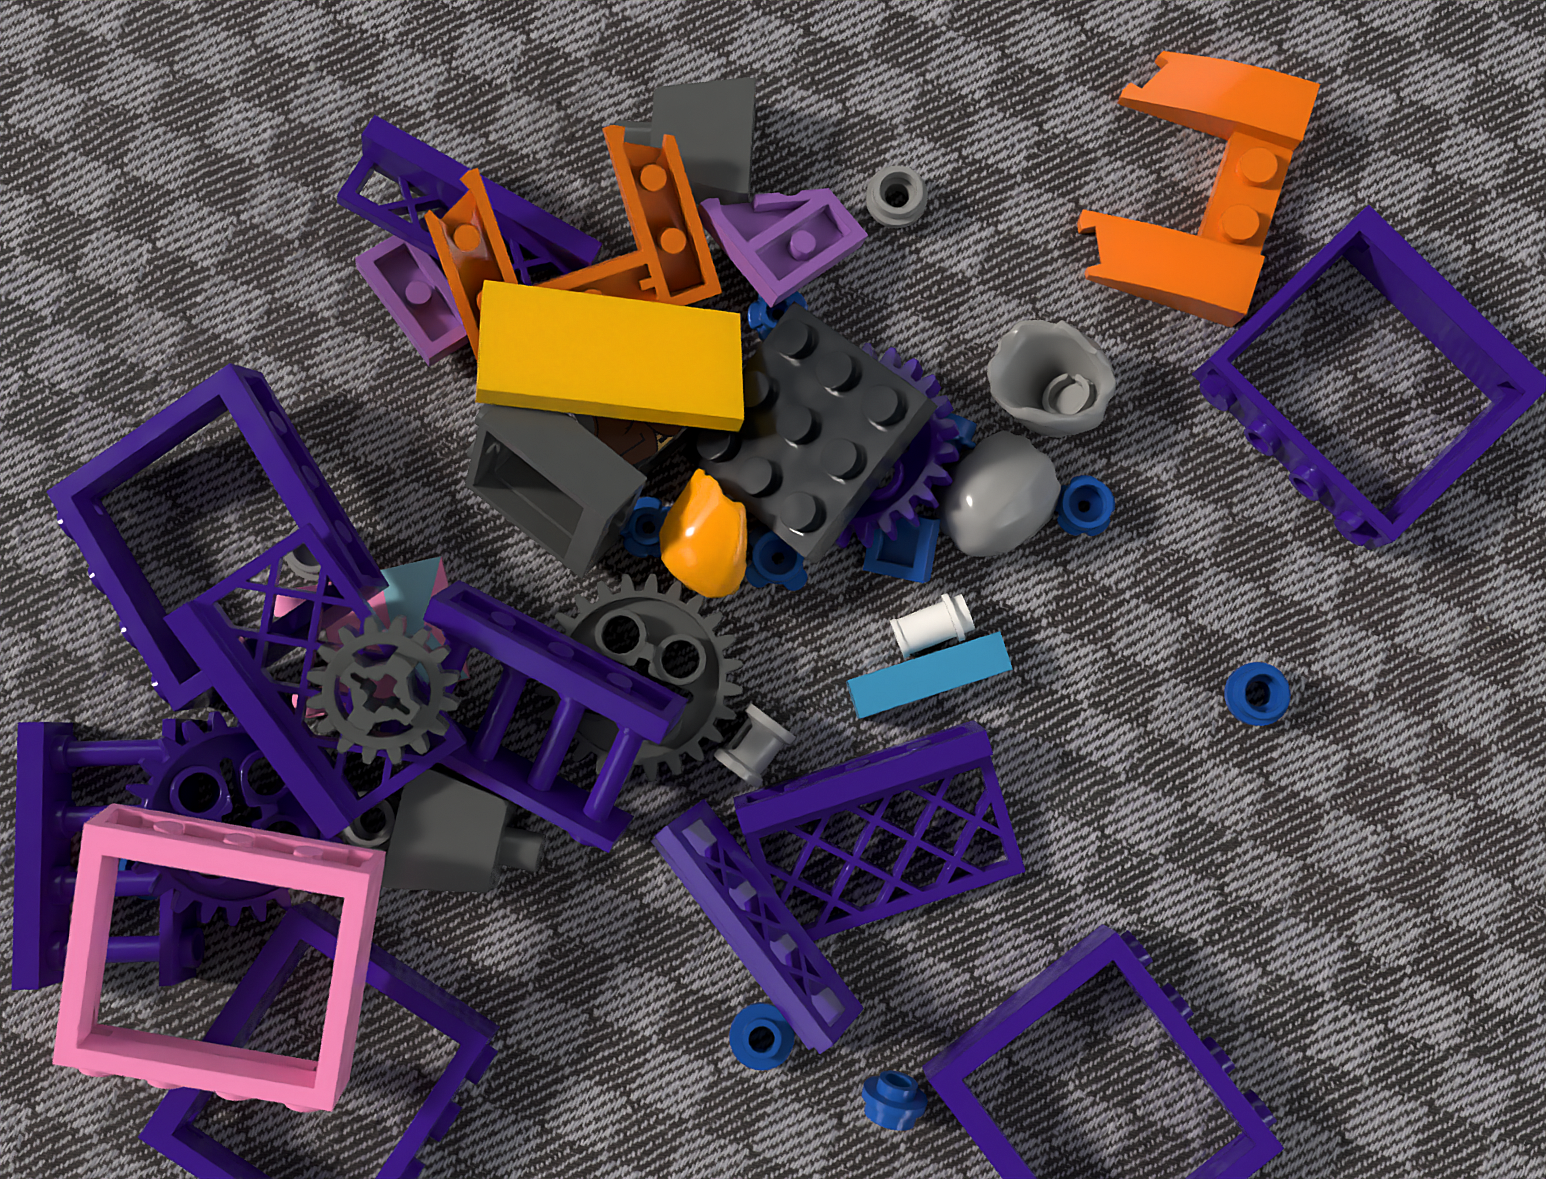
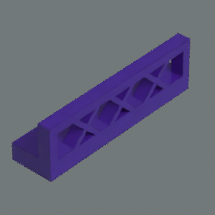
(437, 180)
(758, 926)

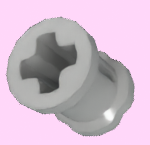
(754, 746)

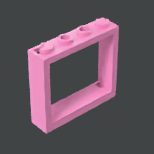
(231, 853)

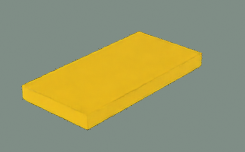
(609, 357)

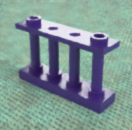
(582, 682)
(42, 865)

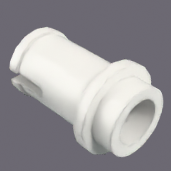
(933, 625)

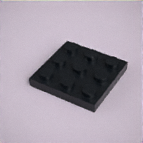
(813, 433)

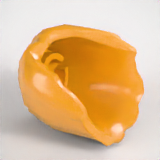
(705, 538)

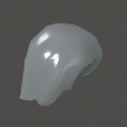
(1051, 378)
(997, 495)

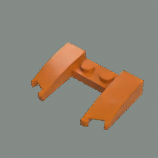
(671, 252)
(1219, 268)

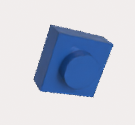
(907, 556)

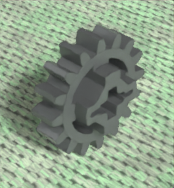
(356, 673)

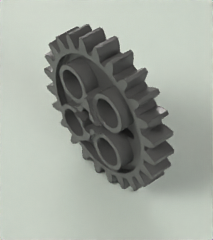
(662, 624)

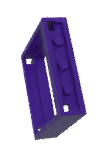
(1441, 317)
(291, 473)
(304, 925)
(1104, 945)

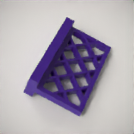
(260, 700)
(879, 778)

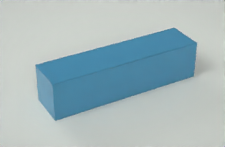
(929, 675)

